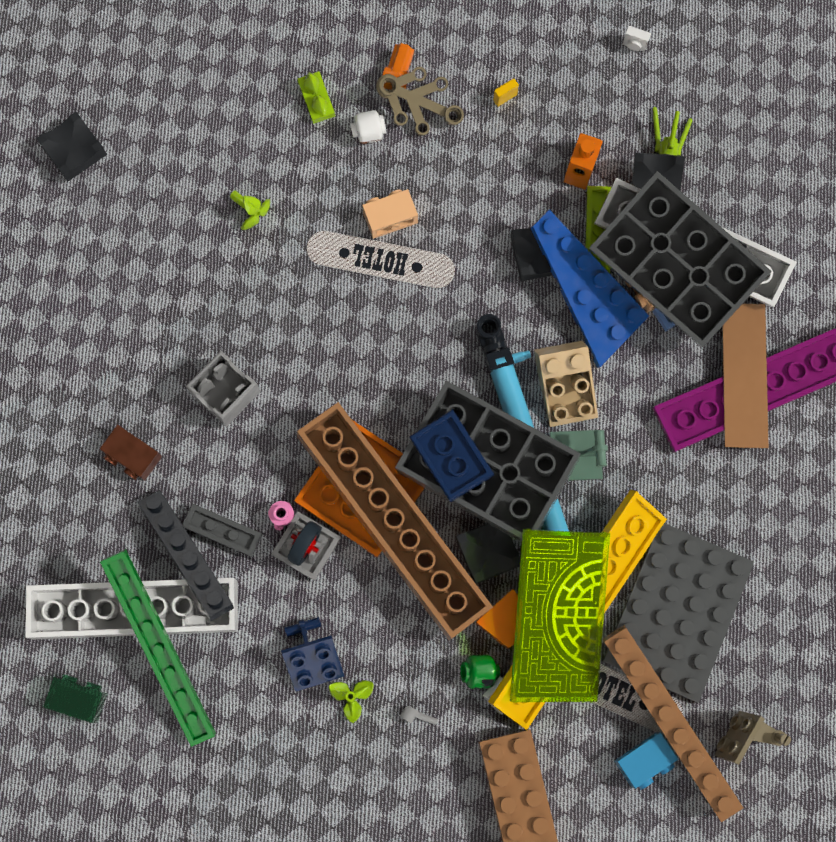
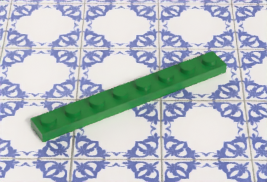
(158, 647)

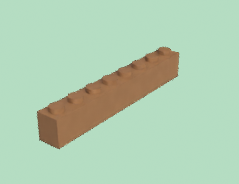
(672, 723)

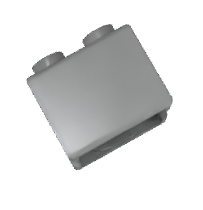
(223, 388)

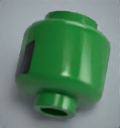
(479, 671)

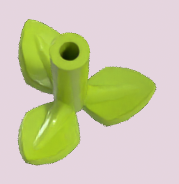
(252, 207)
(361, 690)

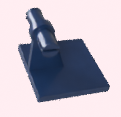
(314, 660)

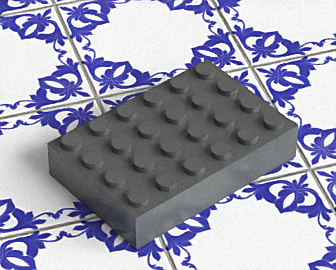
(679, 259)
(525, 464)

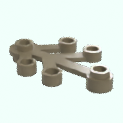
(415, 99)

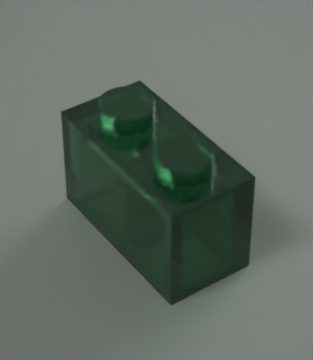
(76, 699)

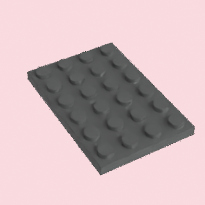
(683, 608)

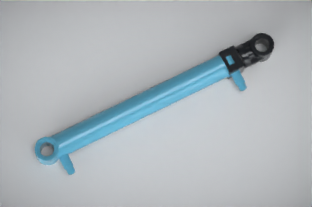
(501, 369)

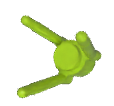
(669, 144)

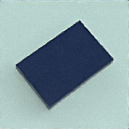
(451, 456)

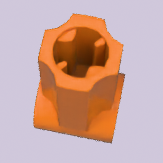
(399, 62)

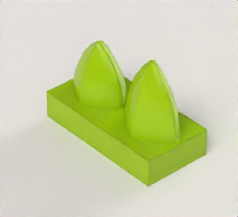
(316, 97)

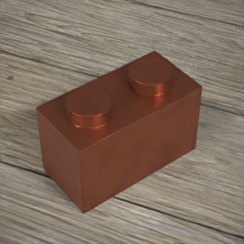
(131, 453)

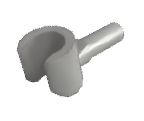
(410, 713)

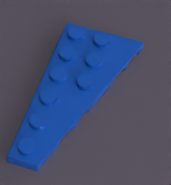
(593, 296)

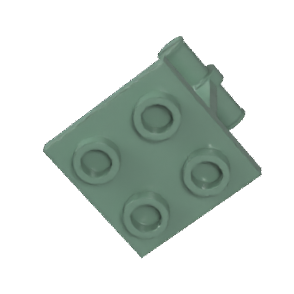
(592, 449)

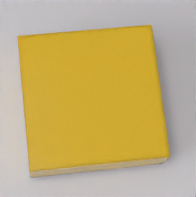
(505, 92)

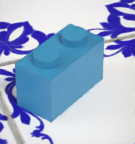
(646, 761)

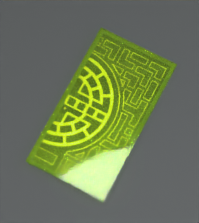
(559, 616)

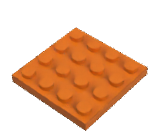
(325, 502)

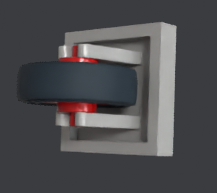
(306, 546)

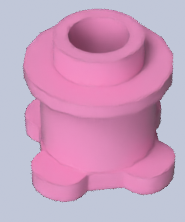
(280, 523)

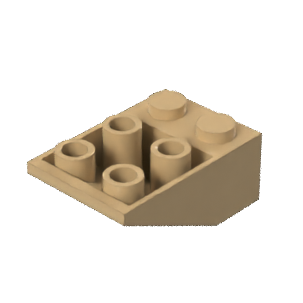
(566, 383)

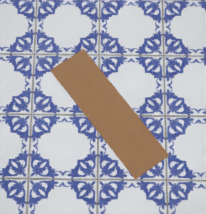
(745, 378)

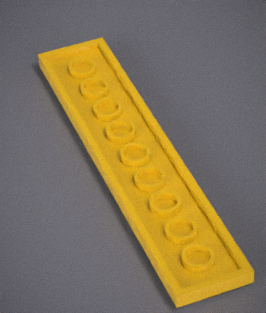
(631, 534)

